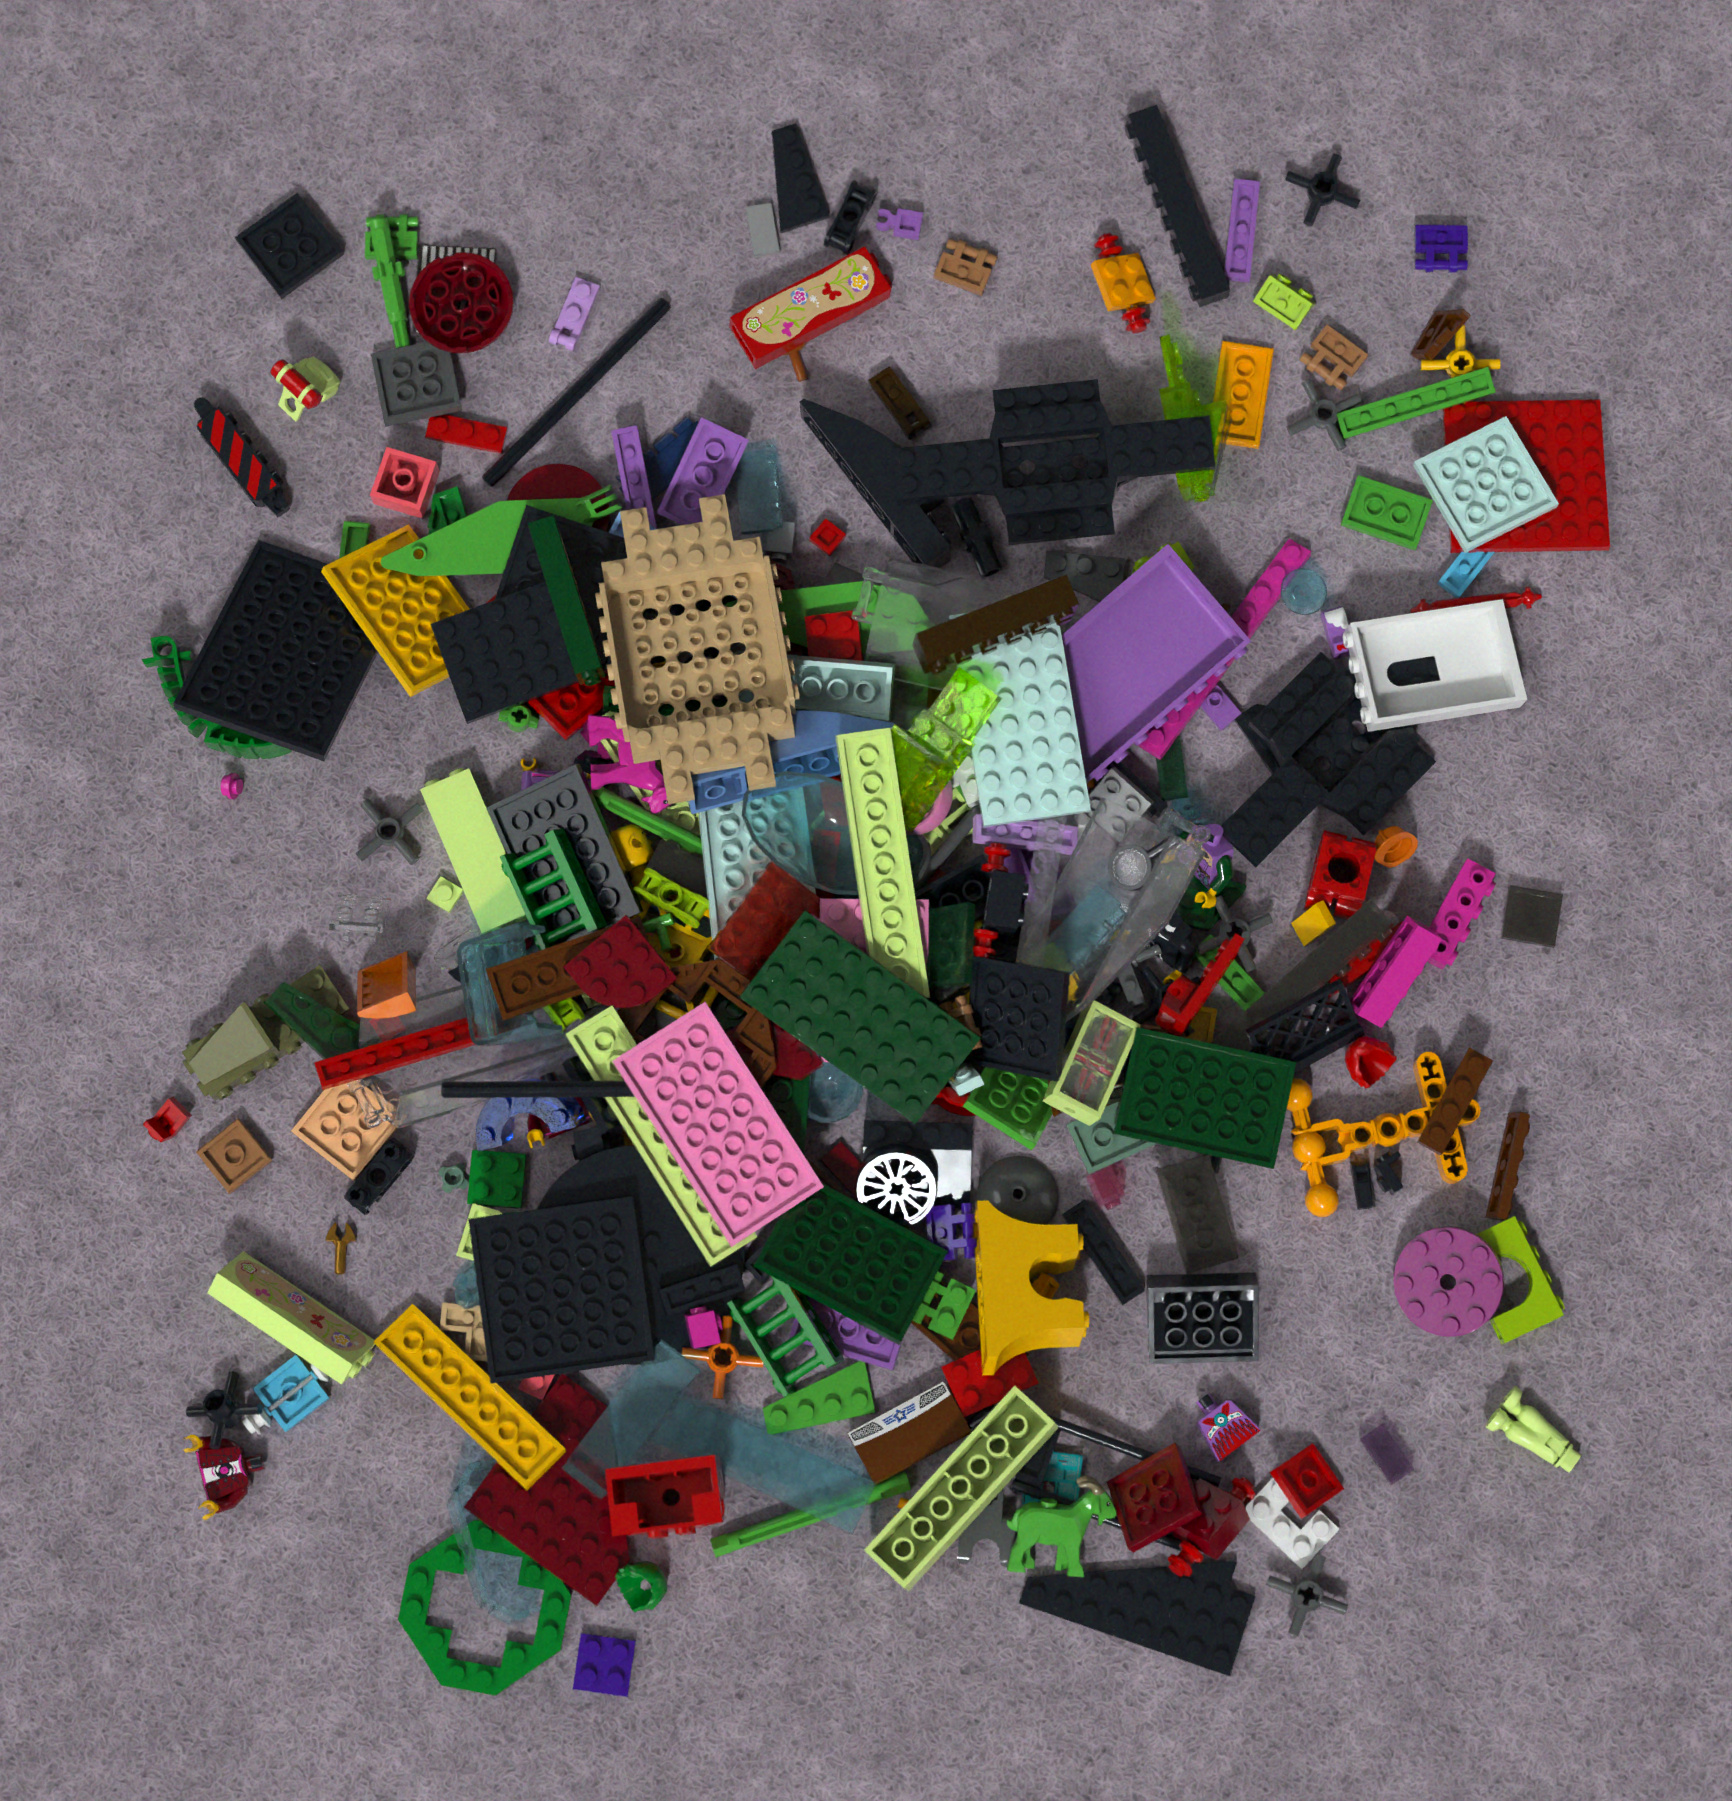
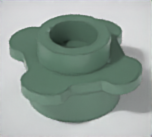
(446, 1174)

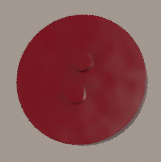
(559, 482)

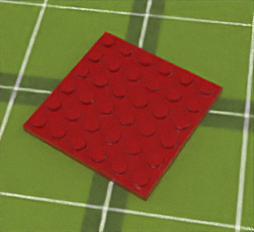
(1568, 452)

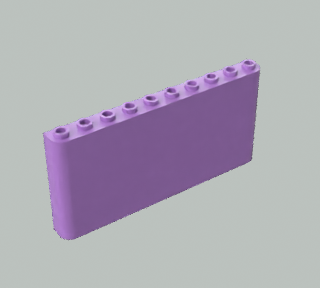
(1144, 656)

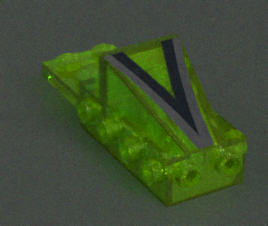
(1182, 401)

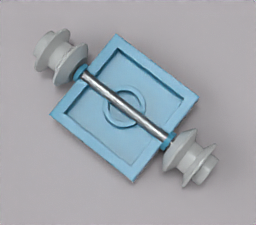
(288, 1395)

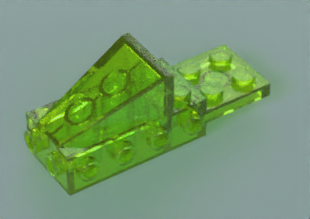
(939, 742)

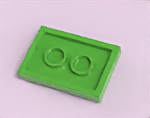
(1386, 512)

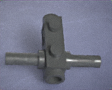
(1130, 981)

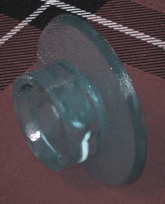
(1309, 582)

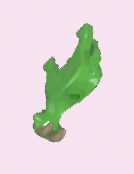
(1058, 1525)

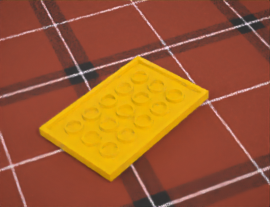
(397, 608)

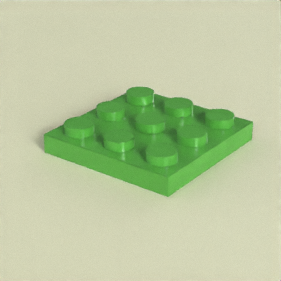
(1012, 1104)

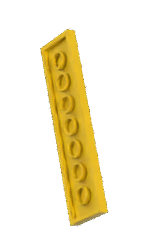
(468, 1397)

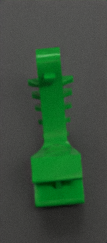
(217, 736)

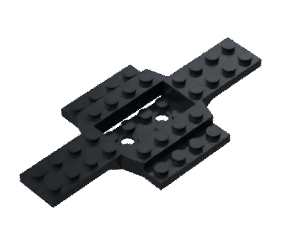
(1056, 497)
(1300, 785)

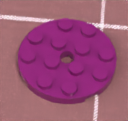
(1476, 1273)

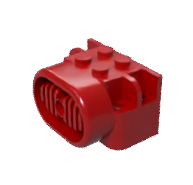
(640, 1496)

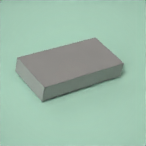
(762, 230)

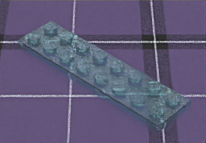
(766, 1462)

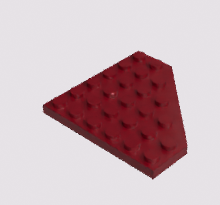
(557, 1517)

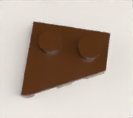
(1438, 332)

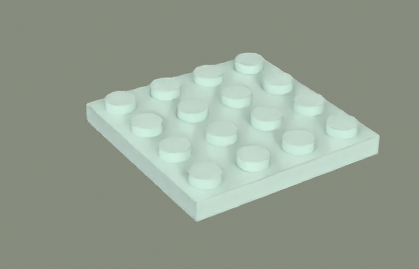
(1485, 484)

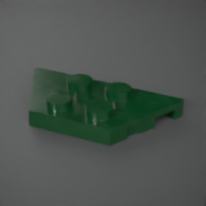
(1205, 918)

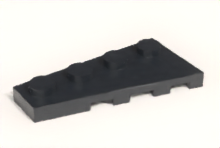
(796, 184)

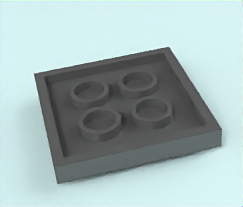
(415, 383)

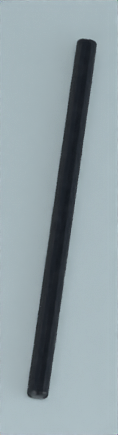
(576, 392)
(534, 1089)

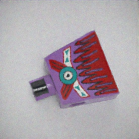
(1224, 1426)

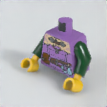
(1215, 866)

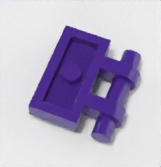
(1441, 239)
(942, 1230)

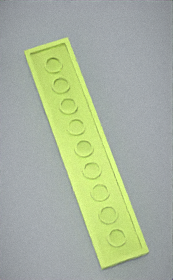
(881, 854)
(597, 1045)

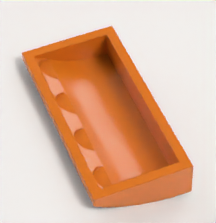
(387, 988)

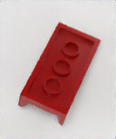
(1186, 997)

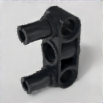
(393, 1160)

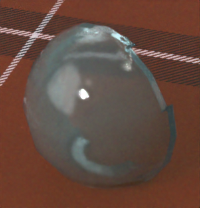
(833, 1094)

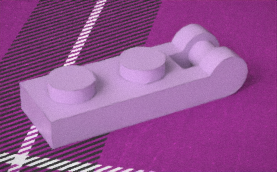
(574, 313)

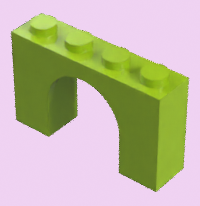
(1540, 1303)

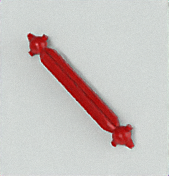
(1510, 600)

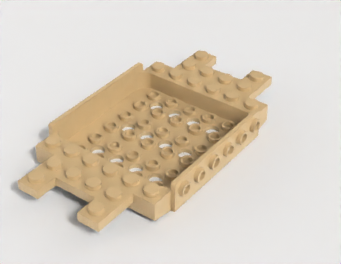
(683, 568)

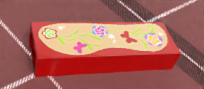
(810, 307)

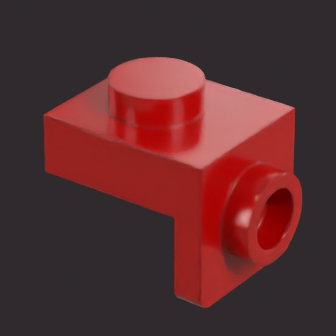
(167, 1120)

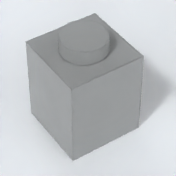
(781, 542)

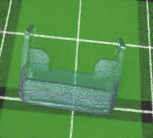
(481, 1007)

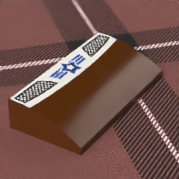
(909, 1433)

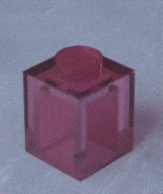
(1105, 1188)

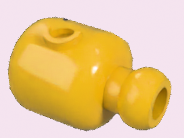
(634, 850)

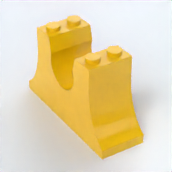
(1009, 1309)

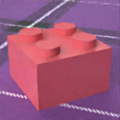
(404, 482)

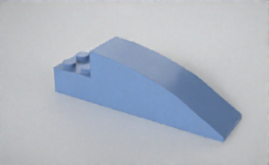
(808, 752)

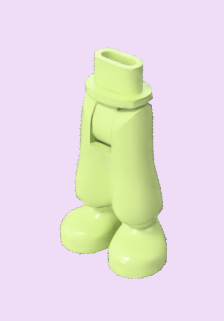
(1532, 1431)

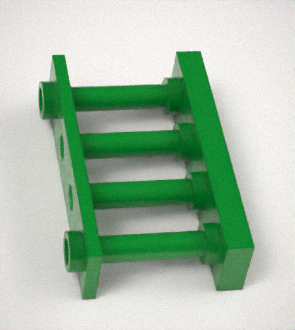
(567, 869)
(812, 1330)

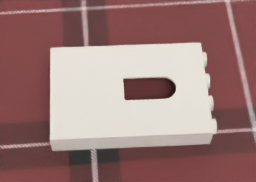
(1471, 656)

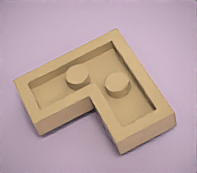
(468, 1321)

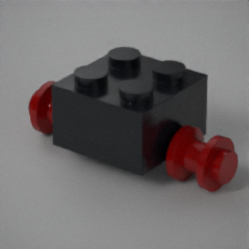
(1003, 901)

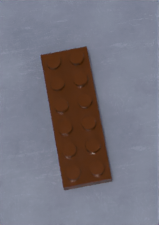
(540, 977)

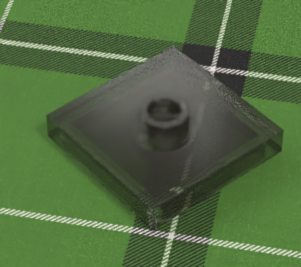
(1531, 916)

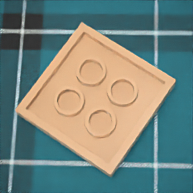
(339, 1133)

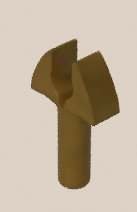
(340, 1246)

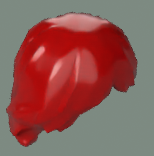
(1368, 1060)

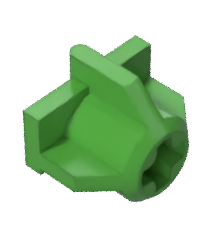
(519, 718)

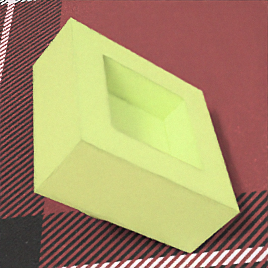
(445, 894)

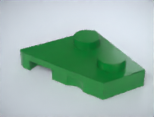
(446, 509)

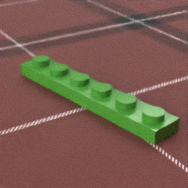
(1416, 403)

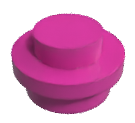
(231, 785)

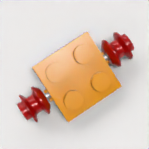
(1122, 282)

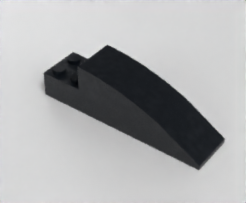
(869, 465)

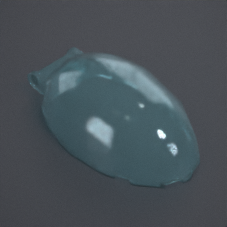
(805, 830)

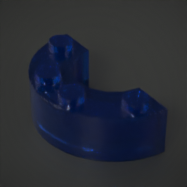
(498, 1116)

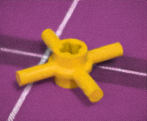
(1460, 353)

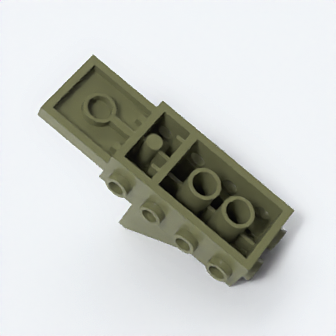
(253, 1039)

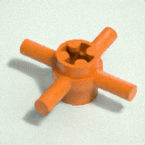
(715, 1349)

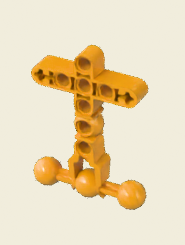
(1310, 1146)

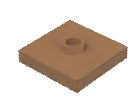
(234, 1156)

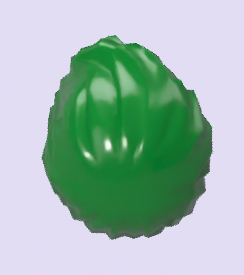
(630, 1579)

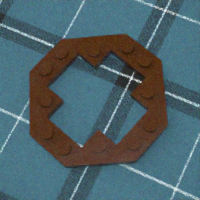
(753, 1031)

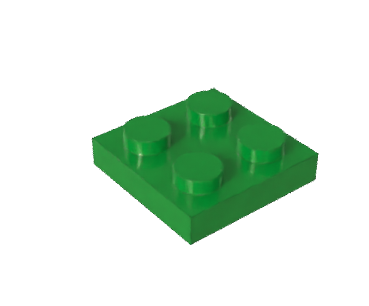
(496, 1179)

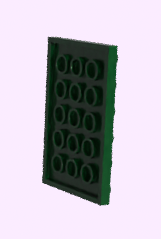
(1204, 1098)
(852, 1261)

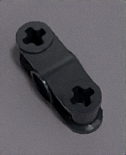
(844, 232)

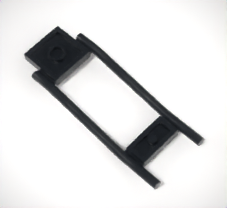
(1032, 1474)

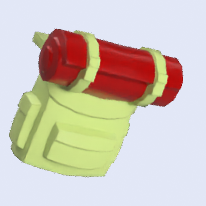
(307, 382)

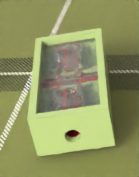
(1092, 1063)

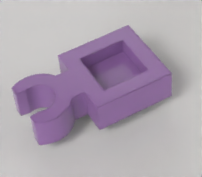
(905, 224)

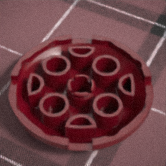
(456, 280)

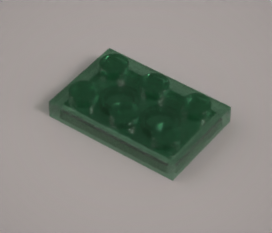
(950, 946)

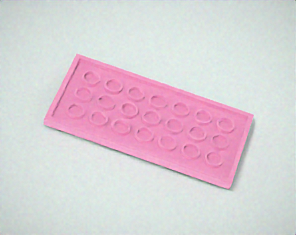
(717, 1124)

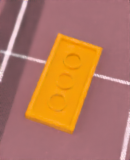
(1244, 384)

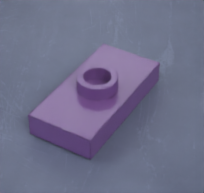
(1220, 708)

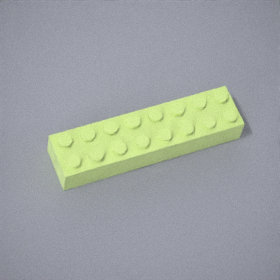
(961, 1488)

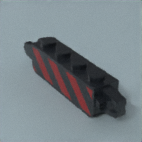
(239, 458)

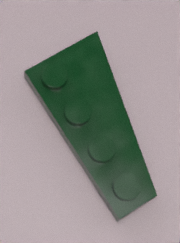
(314, 1023)

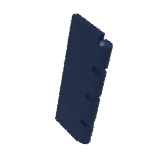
(662, 467)

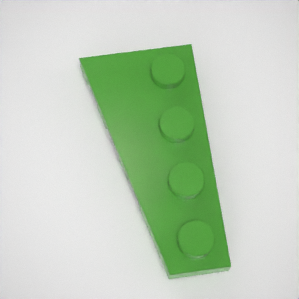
(825, 1401)

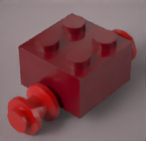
(1214, 1529)

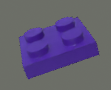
(604, 1665)

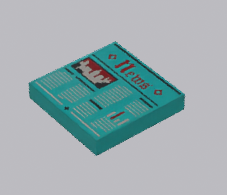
(1061, 1477)

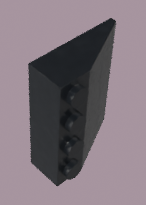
(944, 1144)
(1202, 1317)

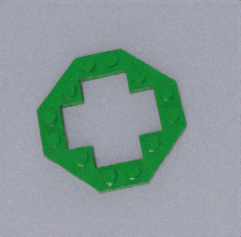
(434, 1642)

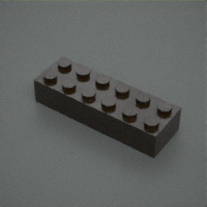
(995, 625)

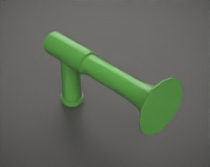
(660, 924)

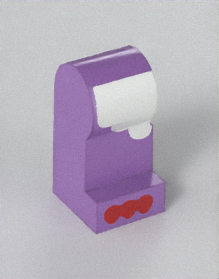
(1335, 624)

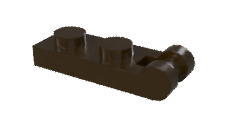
(899, 402)

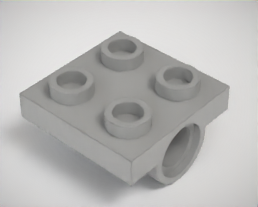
(1121, 791)

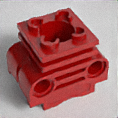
(1357, 856)

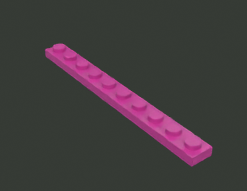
(1248, 617)

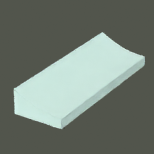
(841, 686)

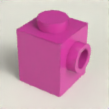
(703, 1326)

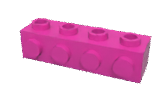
(1457, 910)
(1395, 971)

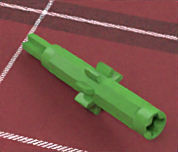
(388, 273)

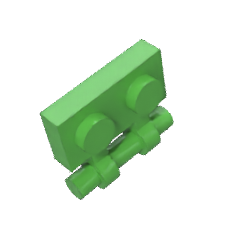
(404, 241)
(950, 1309)

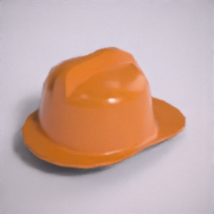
(1394, 846)

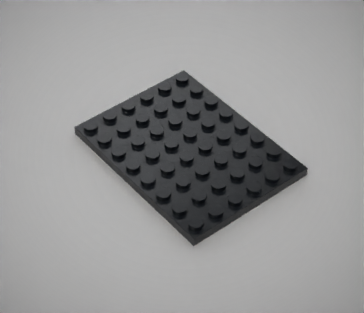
(280, 656)

